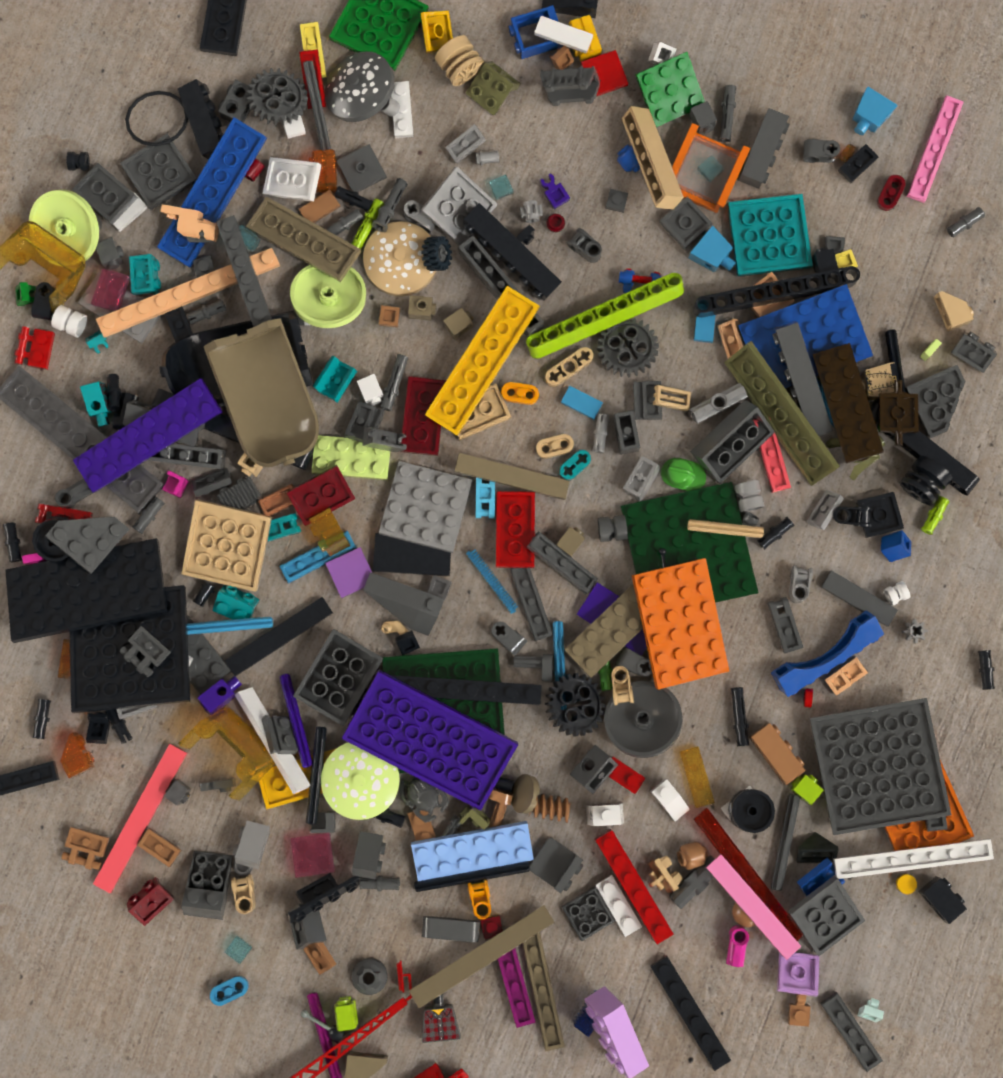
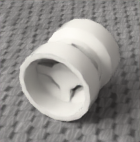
(897, 593)

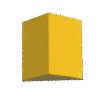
(436, 29)

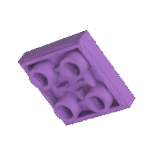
(349, 572)

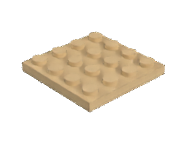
(226, 545)

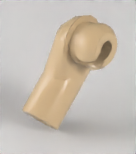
(393, 627)

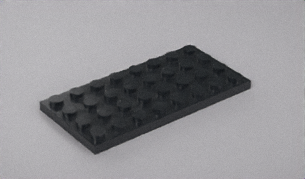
(65, 597)

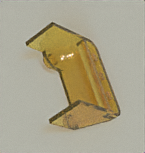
(48, 251)
(242, 739)

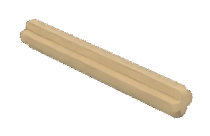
(725, 528)

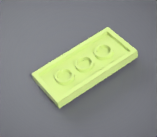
(350, 458)

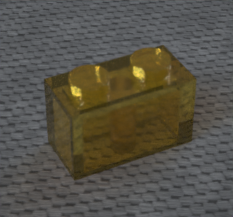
(329, 532)

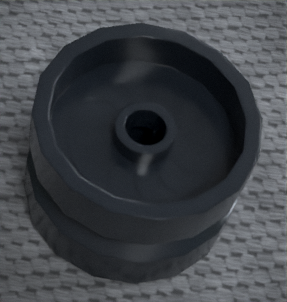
(45, 547)
(740, 806)

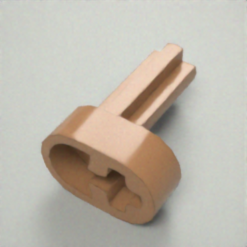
(502, 800)

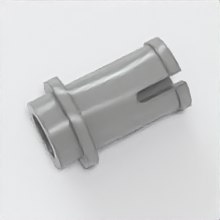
(487, 157)

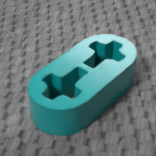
(572, 462)

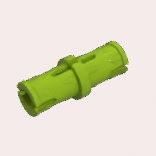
(935, 515)

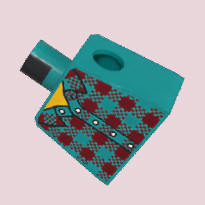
(92, 395)

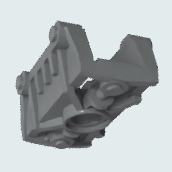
(571, 85)

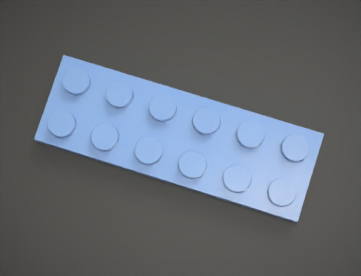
(472, 851)

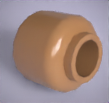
(692, 855)

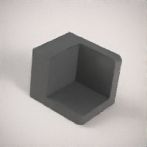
(325, 823)

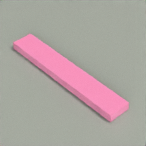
(935, 149)
(753, 907)

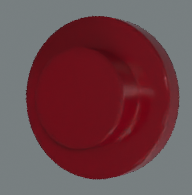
(555, 223)

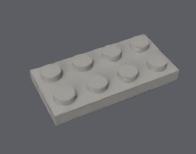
(138, 332)

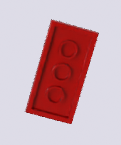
(515, 529)

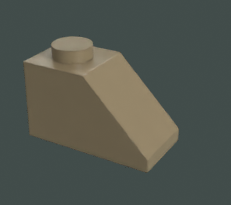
(364, 1064)

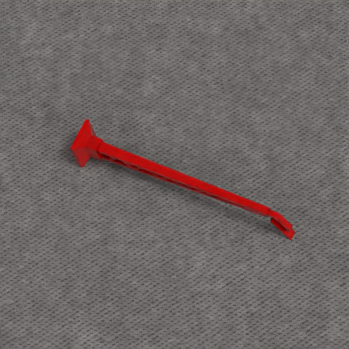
(393, 1009)

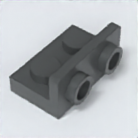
(974, 351)

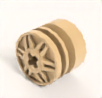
(459, 60)

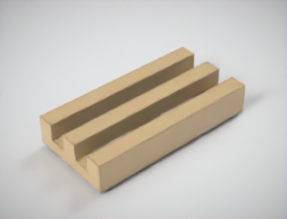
(658, 396)

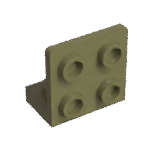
(492, 87)

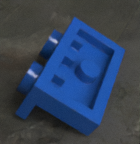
(817, 877)

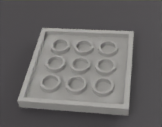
(425, 507)

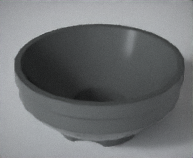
(377, 969)

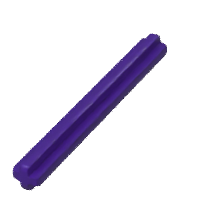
(296, 721)

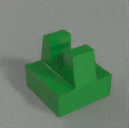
(22, 294)

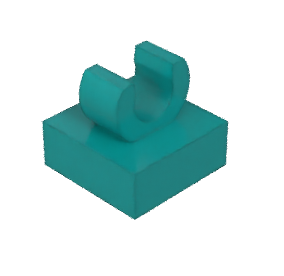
(96, 339)

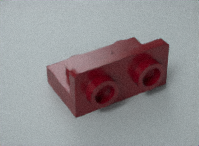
(149, 901)

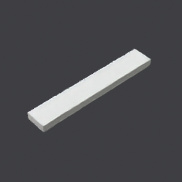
(285, 762)

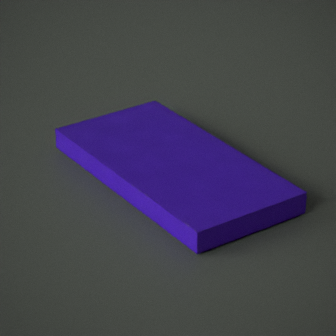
(597, 603)

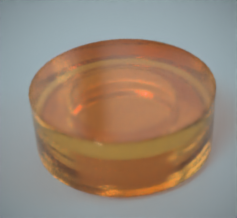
(847, 153)

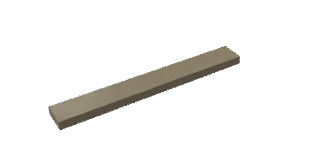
(481, 956)

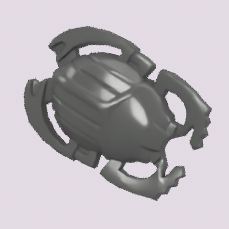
(423, 797)

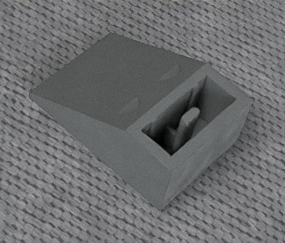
(207, 885)

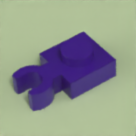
(555, 193)

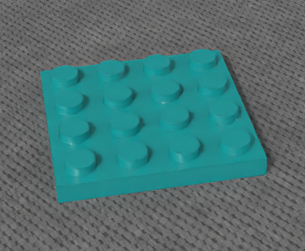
(770, 235)

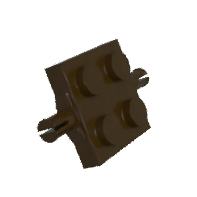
(898, 413)

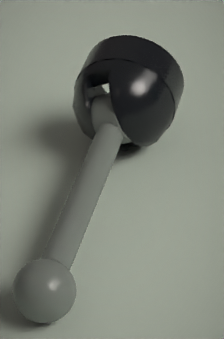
(334, 1035)

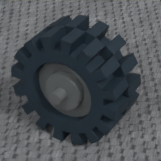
(436, 253)

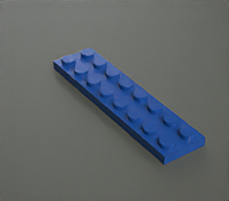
(215, 185)

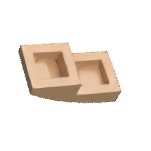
(846, 676)

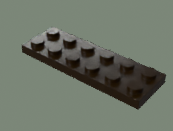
(848, 403)

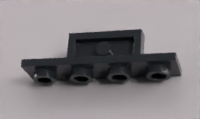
(319, 893)

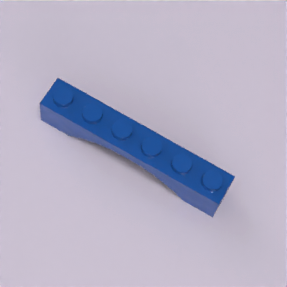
(860, 633)

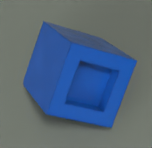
(896, 546)

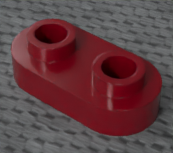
(890, 193)

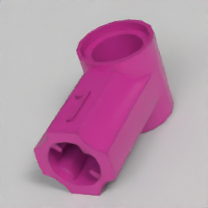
(737, 948)

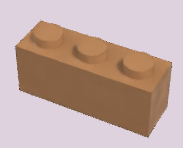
(777, 753)

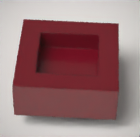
(491, 926)

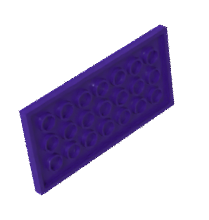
(430, 740)

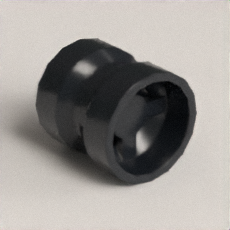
(78, 161)

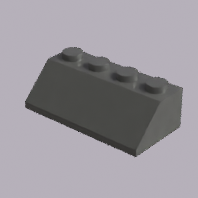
(732, 441)

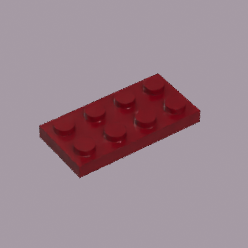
(420, 431)

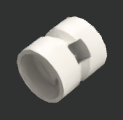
(67, 320)

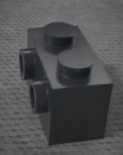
(942, 899)

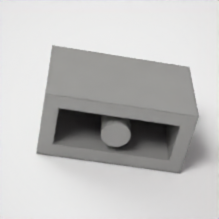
(252, 844)

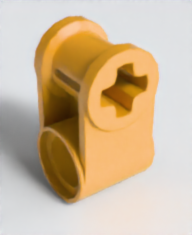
(480, 897)

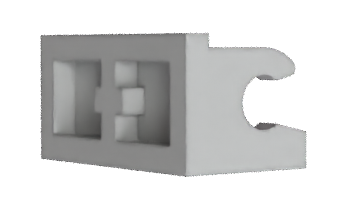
(641, 478)

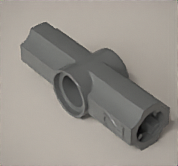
(692, 884)

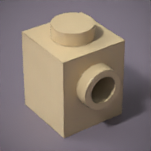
(248, 466)

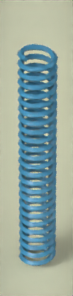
(511, 608)

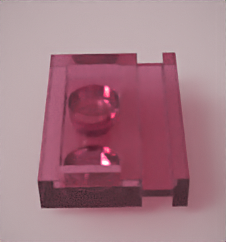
(110, 290)

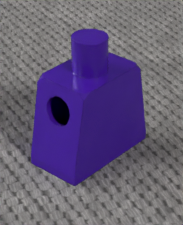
(212, 701)

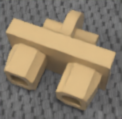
(661, 877)

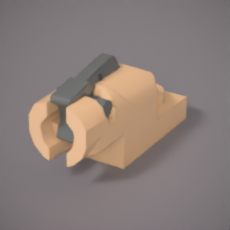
(191, 224)

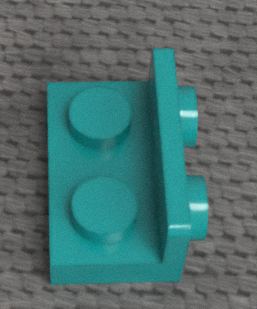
(144, 274)

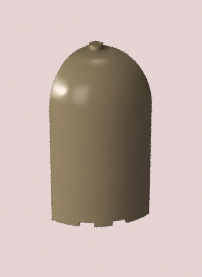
(265, 394)

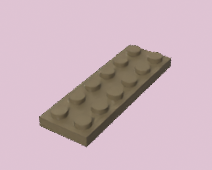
(303, 239)
(607, 634)

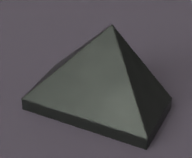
(816, 849)

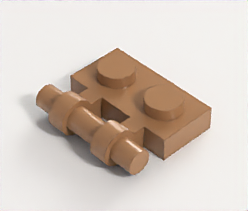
(86, 842)

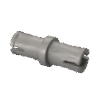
(600, 433)

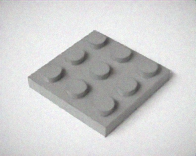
(453, 202)

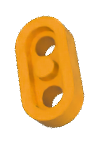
(520, 391)

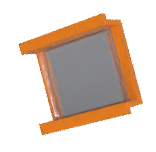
(693, 184)

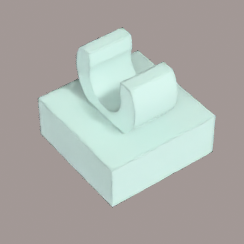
(871, 1011)

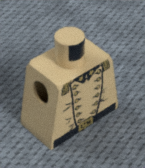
(879, 380)

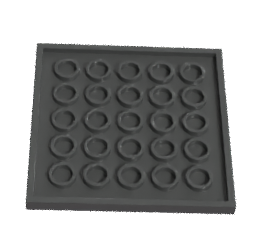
(880, 766)

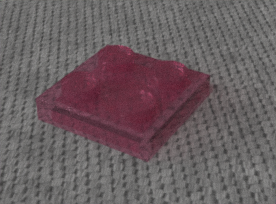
(312, 855)

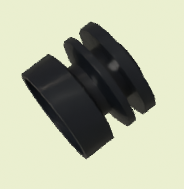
(925, 480)

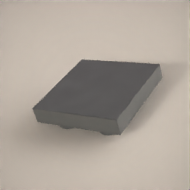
(588, 913)

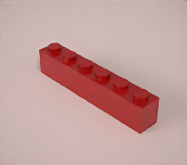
(634, 886)

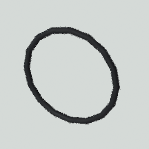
(143, 97)

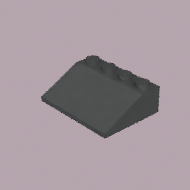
(338, 677)

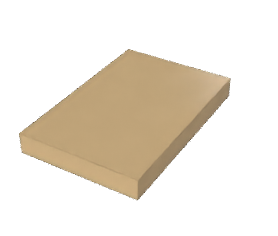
(488, 413)

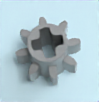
(531, 211)
(920, 631)

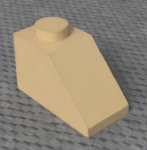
(953, 310)

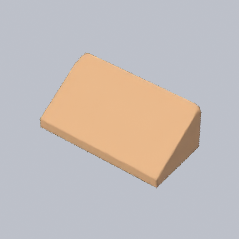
(731, 336)

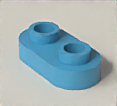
(229, 990)

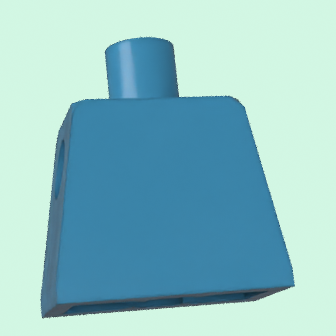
(872, 111)
(713, 251)

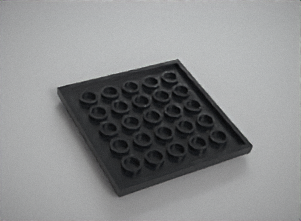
(107, 681)

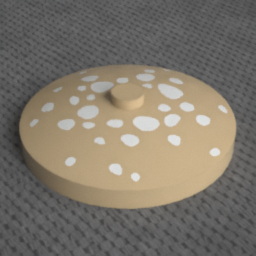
(395, 259)

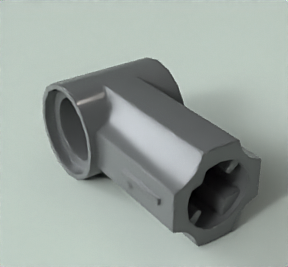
(76, 492)

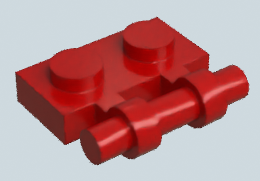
(40, 349)

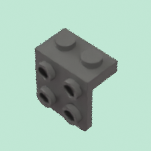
(556, 865)

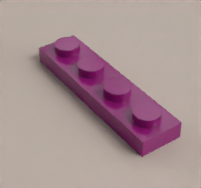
(516, 989)

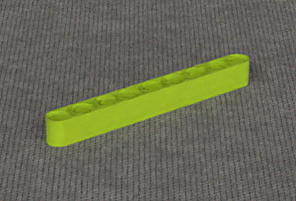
(605, 315)

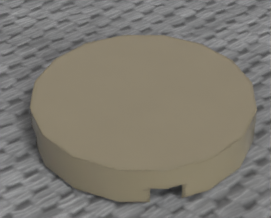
(525, 792)

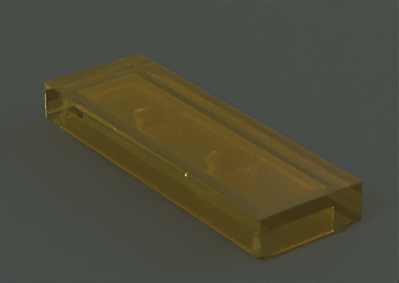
(697, 777)

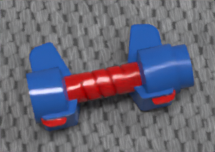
(628, 278)

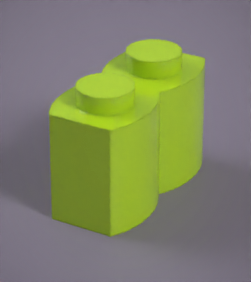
(346, 1013)

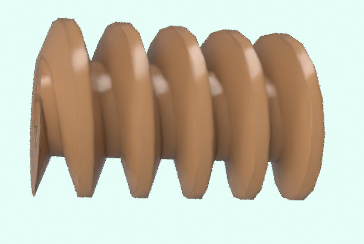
(551, 807)

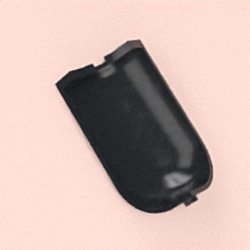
(187, 360)

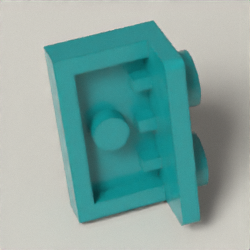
(334, 379)
(235, 603)

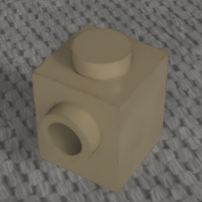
(421, 308)

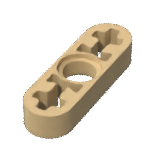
(554, 370)

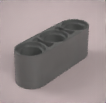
(450, 929)

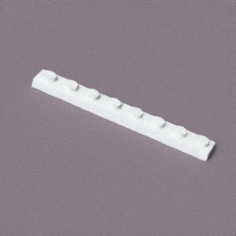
(913, 858)

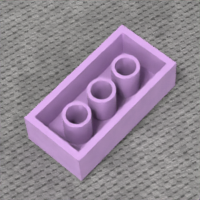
(616, 1032)

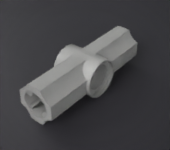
(728, 397)

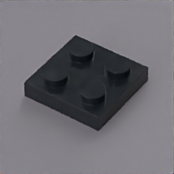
(884, 516)

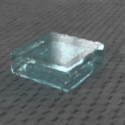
(710, 168)
(501, 187)
(238, 949)

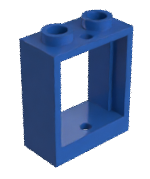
(528, 19)

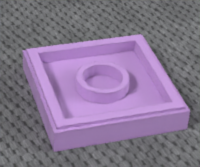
(798, 974)

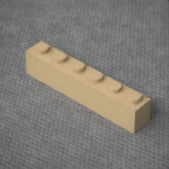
(652, 158)

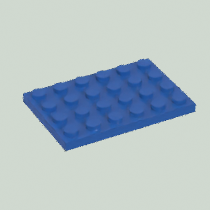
(824, 324)

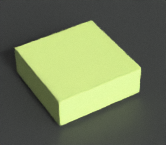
(930, 349)

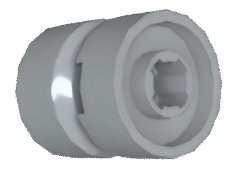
(749, 496)

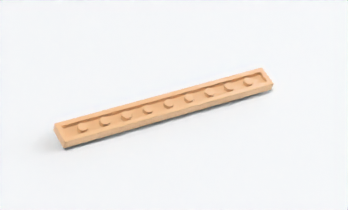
(181, 295)

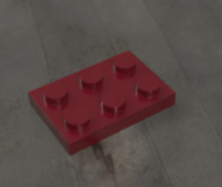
(320, 493)

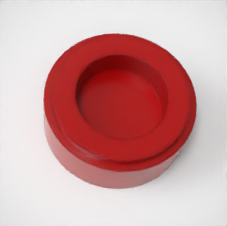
(808, 697)

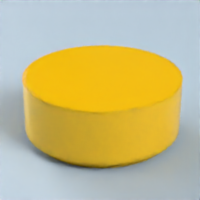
(906, 884)

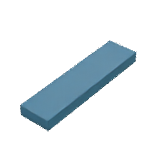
(311, 561)

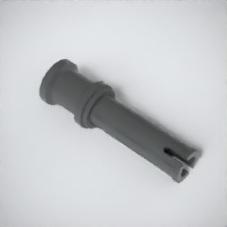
(387, 211)

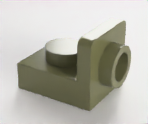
(477, 817)

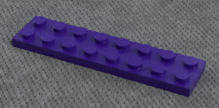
(147, 435)

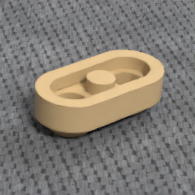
(553, 444)

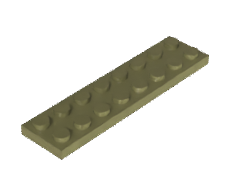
(785, 417)

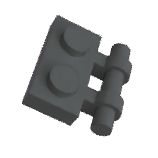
(149, 647)

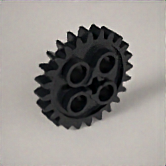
(571, 687)

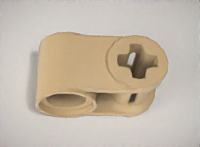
(622, 689)
(243, 892)

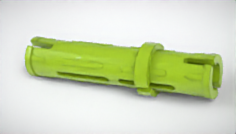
(366, 225)

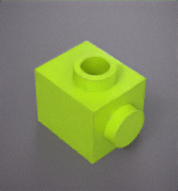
(806, 788)

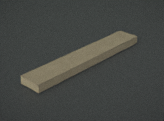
(511, 476)
(543, 993)

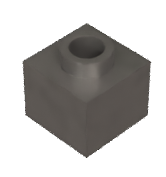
(178, 793)

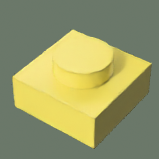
(846, 259)

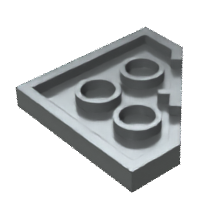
(938, 399)
(87, 539)

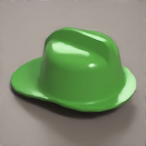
(683, 474)

